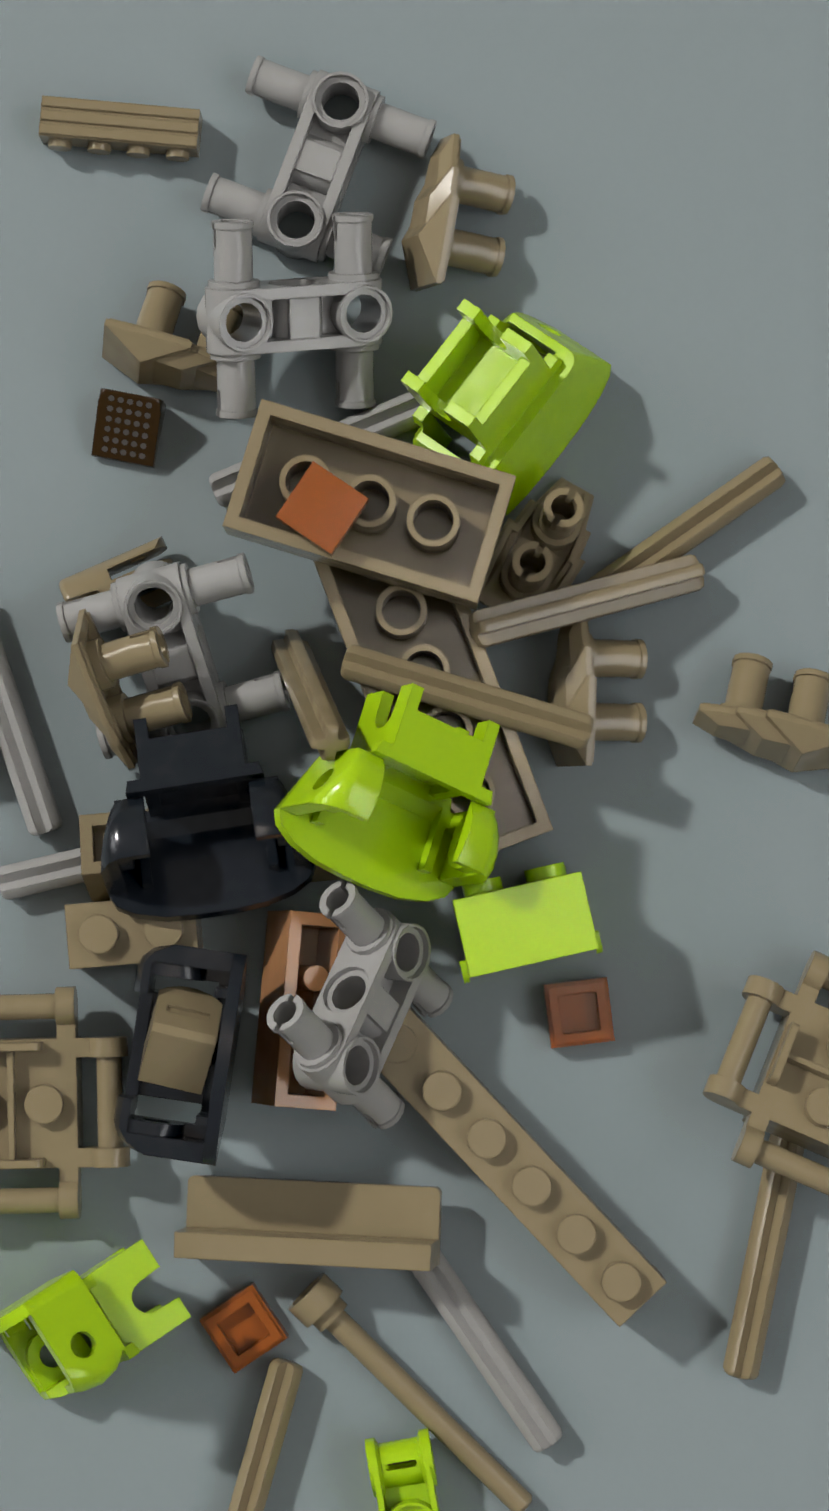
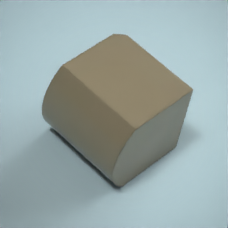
(181, 1039)

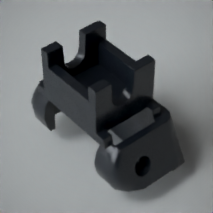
(207, 833)
(170, 1138)

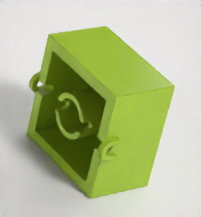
(524, 921)

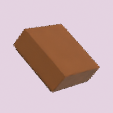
(322, 508)
(578, 1012)
(243, 1327)

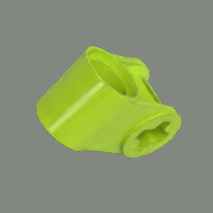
(407, 1484)

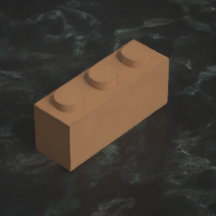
(295, 962)

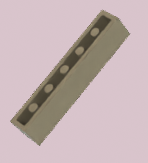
(519, 1171)

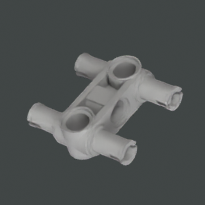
(317, 159)
(293, 314)
(185, 637)
(361, 1006)

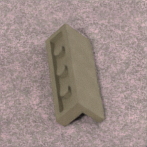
(311, 1223)

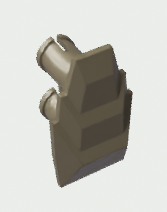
(432, 239)
(150, 350)
(540, 546)
(95, 680)
(575, 687)
(789, 739)

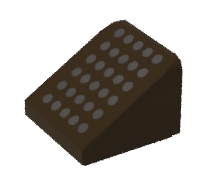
(128, 427)

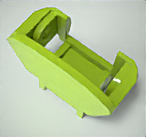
(505, 395)
(386, 804)
(89, 1304)

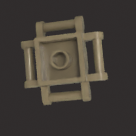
(793, 1082)
(45, 1103)

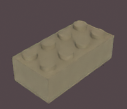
(427, 512)

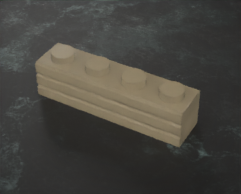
(120, 127)

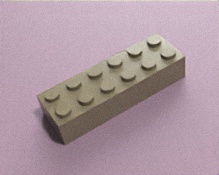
(439, 637)

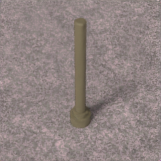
(323, 1308)

